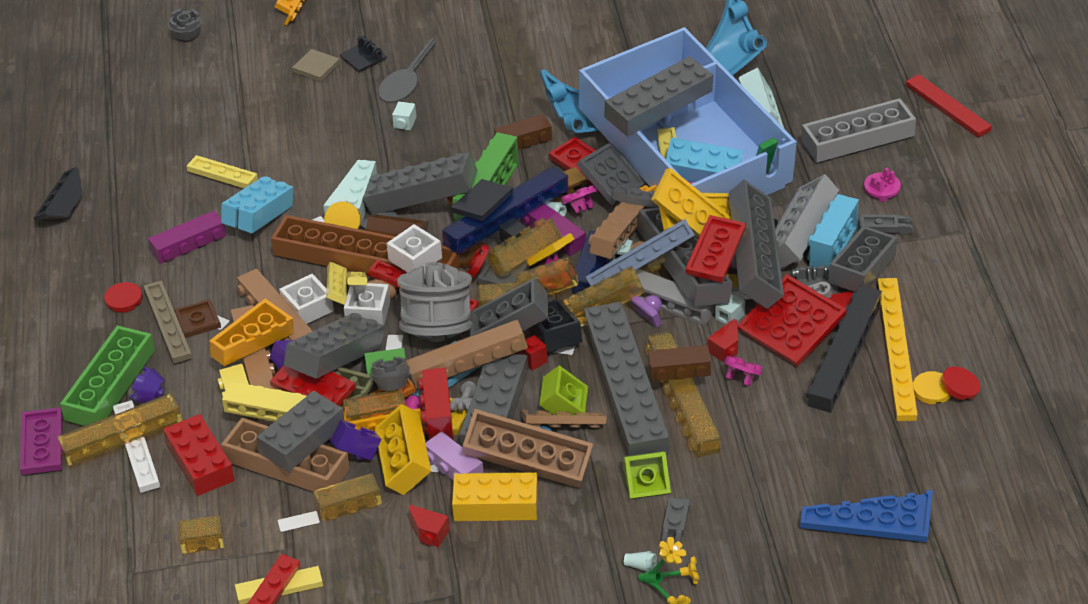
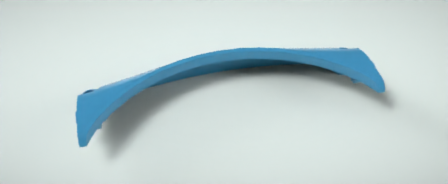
(730, 46)

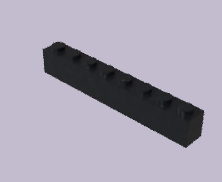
(844, 349)

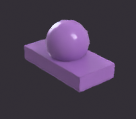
(648, 308)

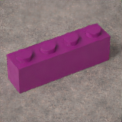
(563, 224)
(187, 237)

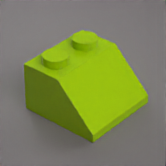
(563, 392)
(646, 474)

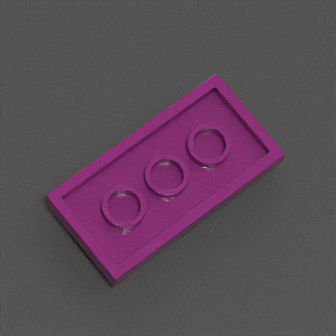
(39, 441)

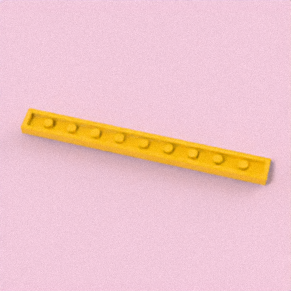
(897, 350)

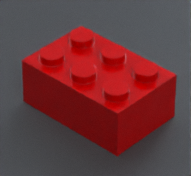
(436, 402)

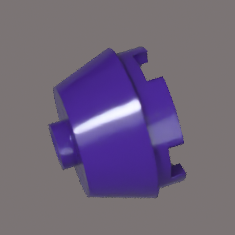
(148, 386)

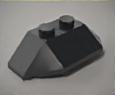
(61, 198)

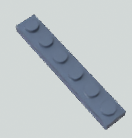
(645, 252)

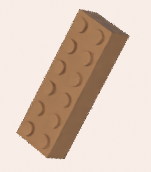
(527, 448)
(318, 470)

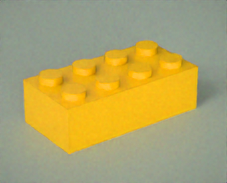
(403, 449)
(495, 496)

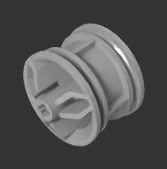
(435, 301)

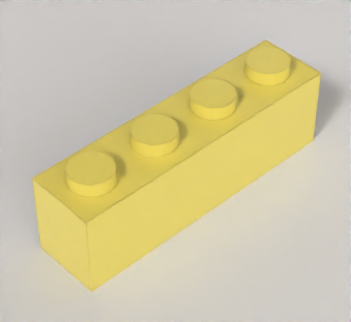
(258, 401)

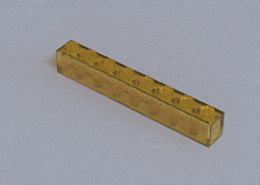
(688, 404)

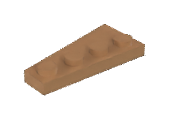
(563, 417)

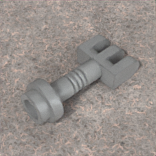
(467, 390)

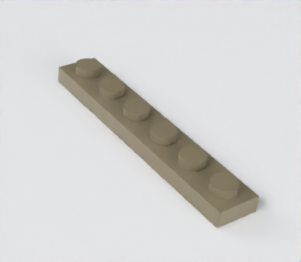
(167, 322)

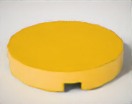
(343, 214)
(929, 388)

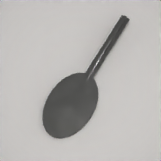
(404, 81)

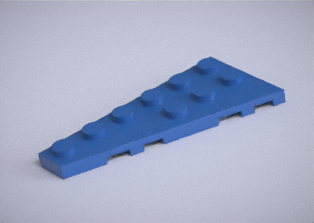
(878, 516)

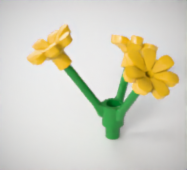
(670, 553)

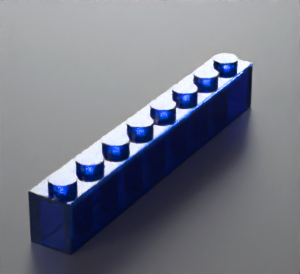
(525, 199)

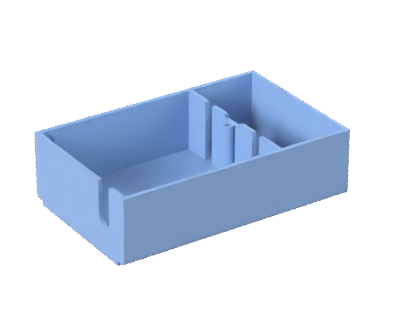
(721, 118)

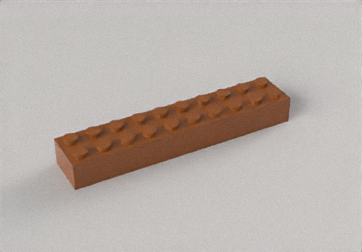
(342, 245)

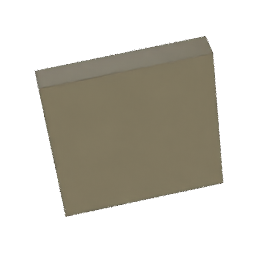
(316, 65)

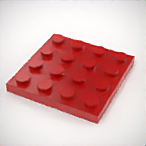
(794, 322)

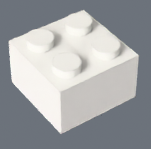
(413, 249)
(307, 298)
(369, 301)

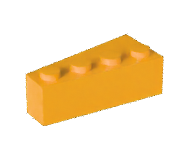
(251, 332)

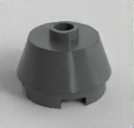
(185, 24)
(390, 374)

